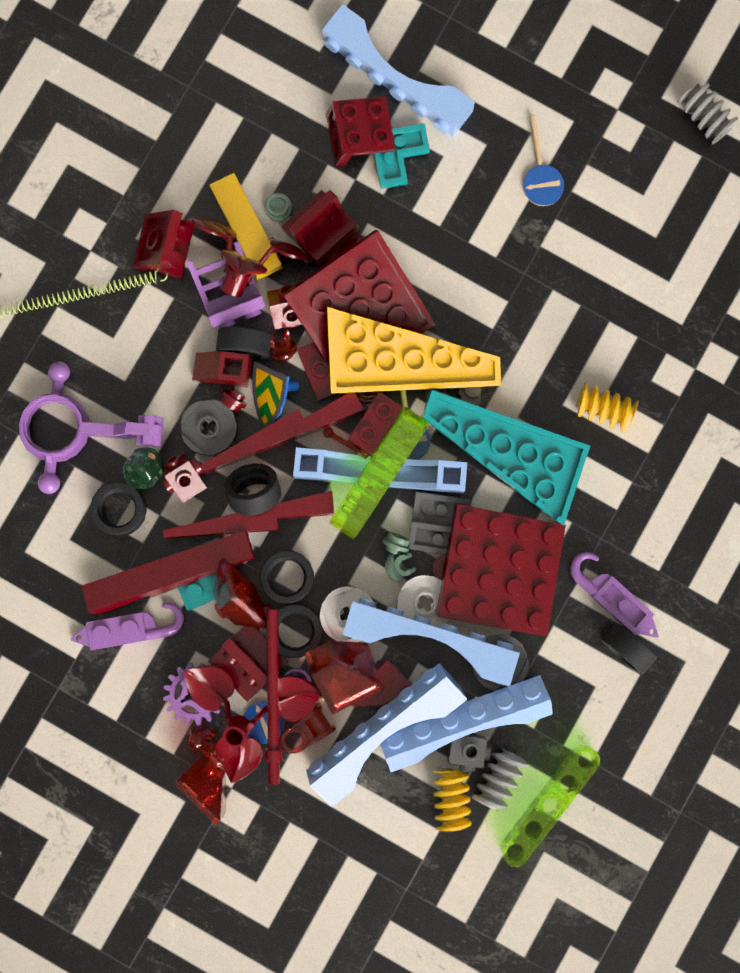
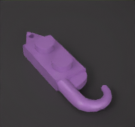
(615, 598)
(127, 629)

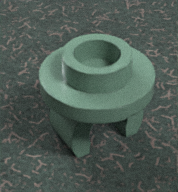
(395, 566)

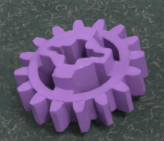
(178, 703)

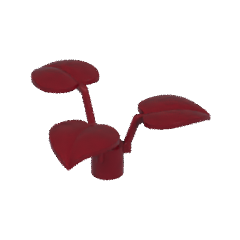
(242, 269)
(239, 753)

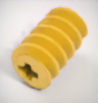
(606, 407)
(452, 799)

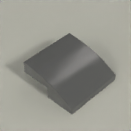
(433, 520)

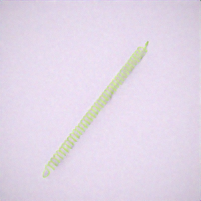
(79, 294)

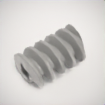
(708, 111)
(500, 779)

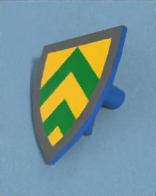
(270, 392)

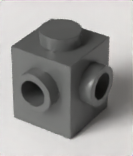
(469, 752)

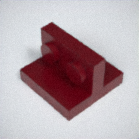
(321, 226)
(164, 243)
(246, 661)

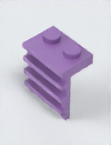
(226, 308)

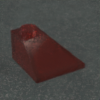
(237, 597)
(344, 673)
(206, 786)

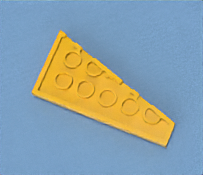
(388, 358)

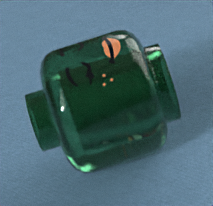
(143, 468)

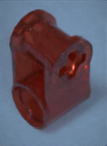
(308, 730)

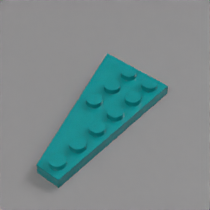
(525, 457)

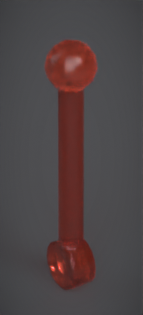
(329, 433)

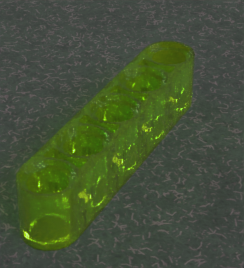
(379, 473)
(547, 820)

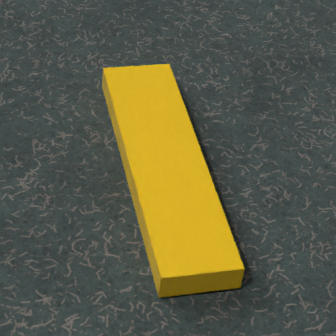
(244, 222)

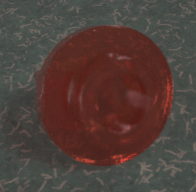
(283, 349)
(197, 737)

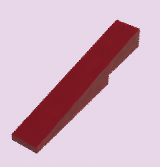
(286, 430)
(309, 506)
(165, 573)

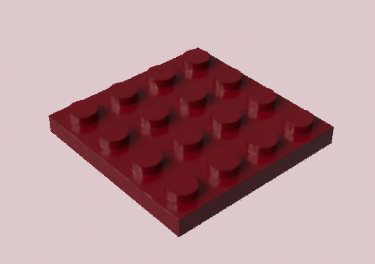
(362, 283)
(500, 570)

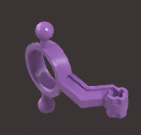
(147, 430)

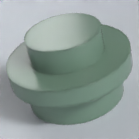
(278, 207)
(396, 543)

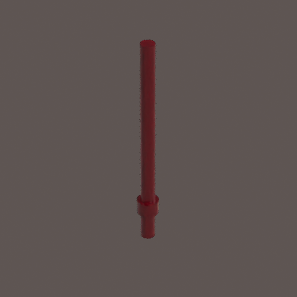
(273, 752)

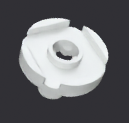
(410, 597)
(333, 608)

